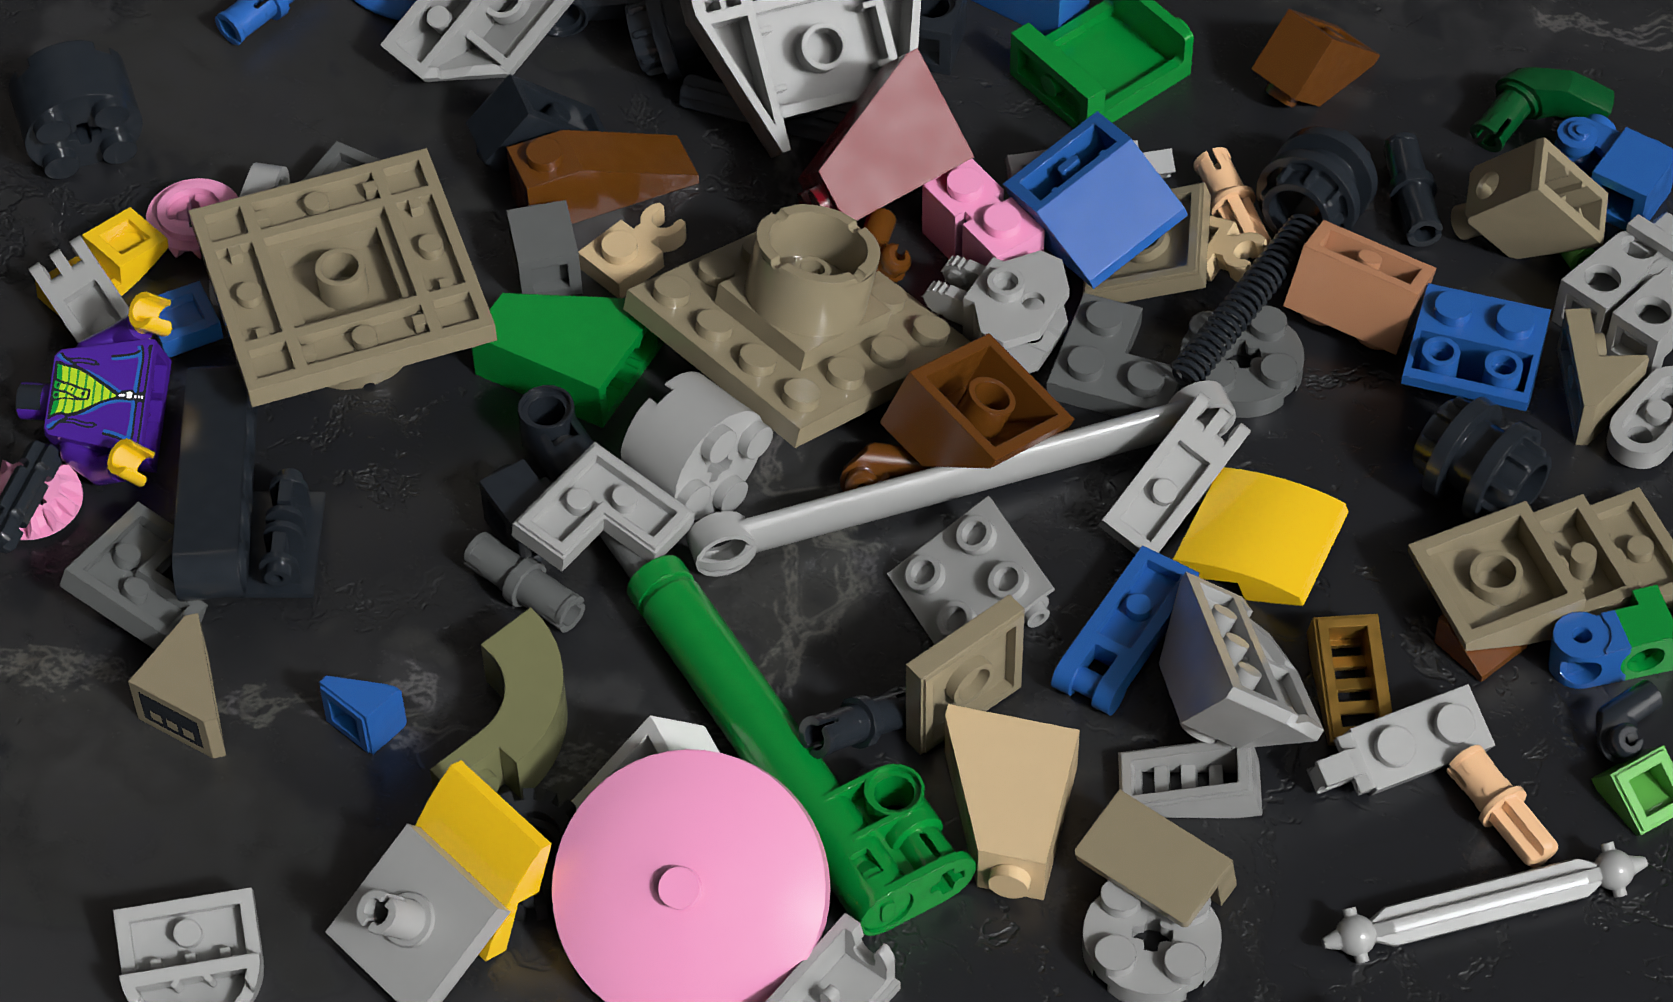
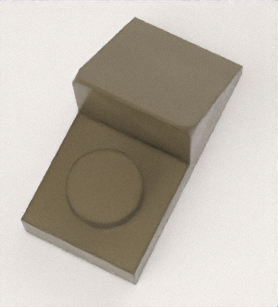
(1592, 380)

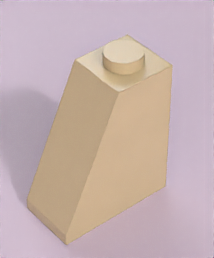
(1011, 795)

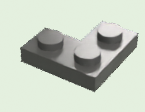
(1097, 366)
(125, 579)

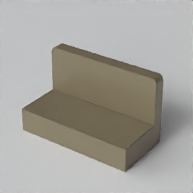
(1156, 860)

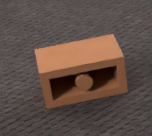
(1358, 287)

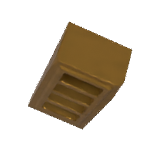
(1348, 632)

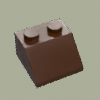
(972, 409)

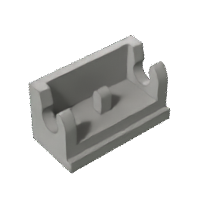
(842, 970)

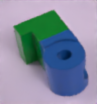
(1614, 645)

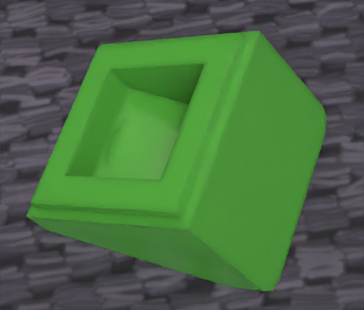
(1640, 789)

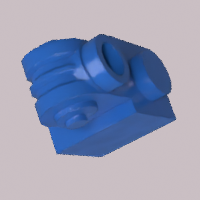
(1625, 164)

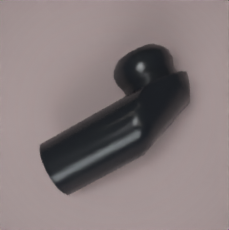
(1618, 721)

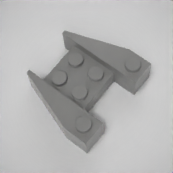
(799, 53)

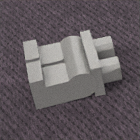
(1628, 290)

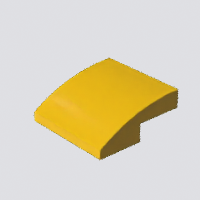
(1262, 535)
(487, 842)

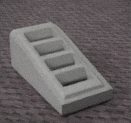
(1213, 801)

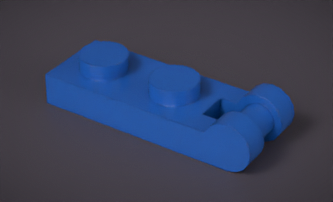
(1122, 631)

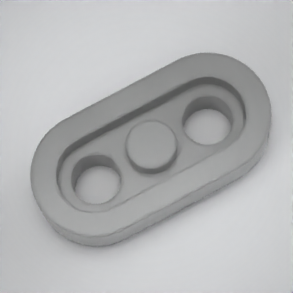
(1646, 420)

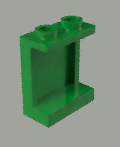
(1103, 59)

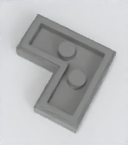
(597, 497)

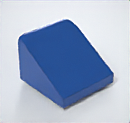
(363, 710)

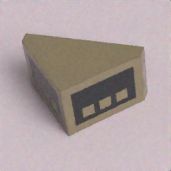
(178, 691)

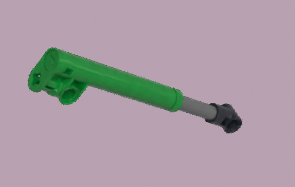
(878, 859)

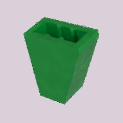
(569, 343)

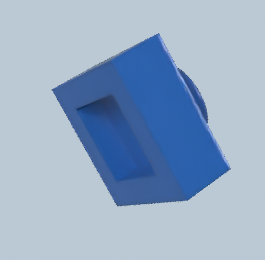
(191, 319)

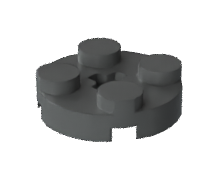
(1274, 364)

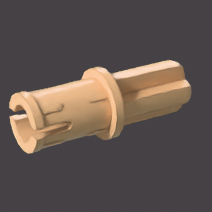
(1228, 194)
(1502, 806)

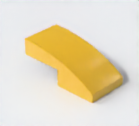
(123, 247)

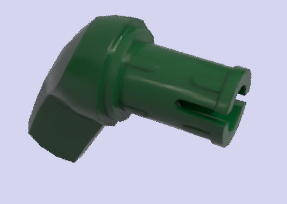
(1535, 95)

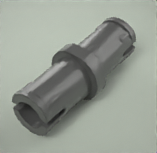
(524, 582)

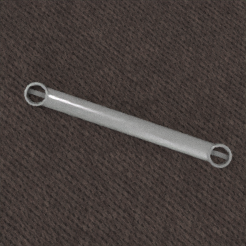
(937, 484)

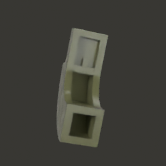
(532, 721)

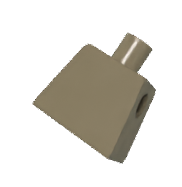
(1532, 203)

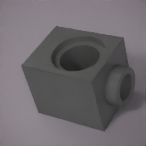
(545, 249)

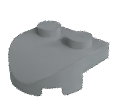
(191, 949)

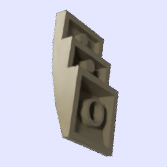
(1523, 570)

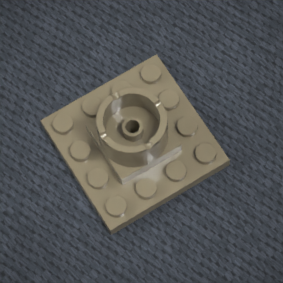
(341, 278)
(795, 321)

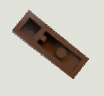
(597, 170)

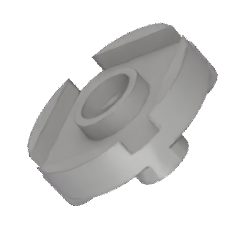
(1143, 974)

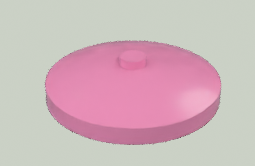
(690, 882)

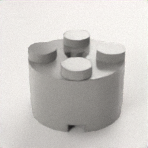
(697, 444)

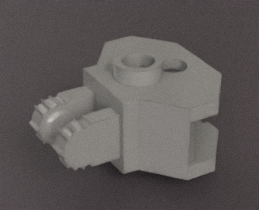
(1009, 300)

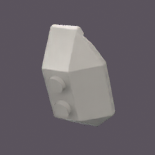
(471, 36)
(1231, 673)

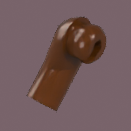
(891, 263)
(876, 464)

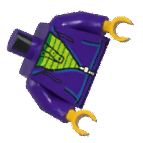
(107, 397)

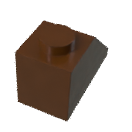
(1311, 60)

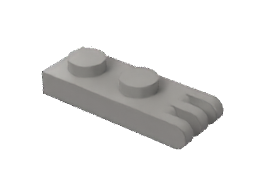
(81, 292)
(1172, 479)

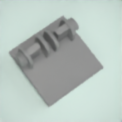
(970, 571)

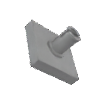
(417, 920)

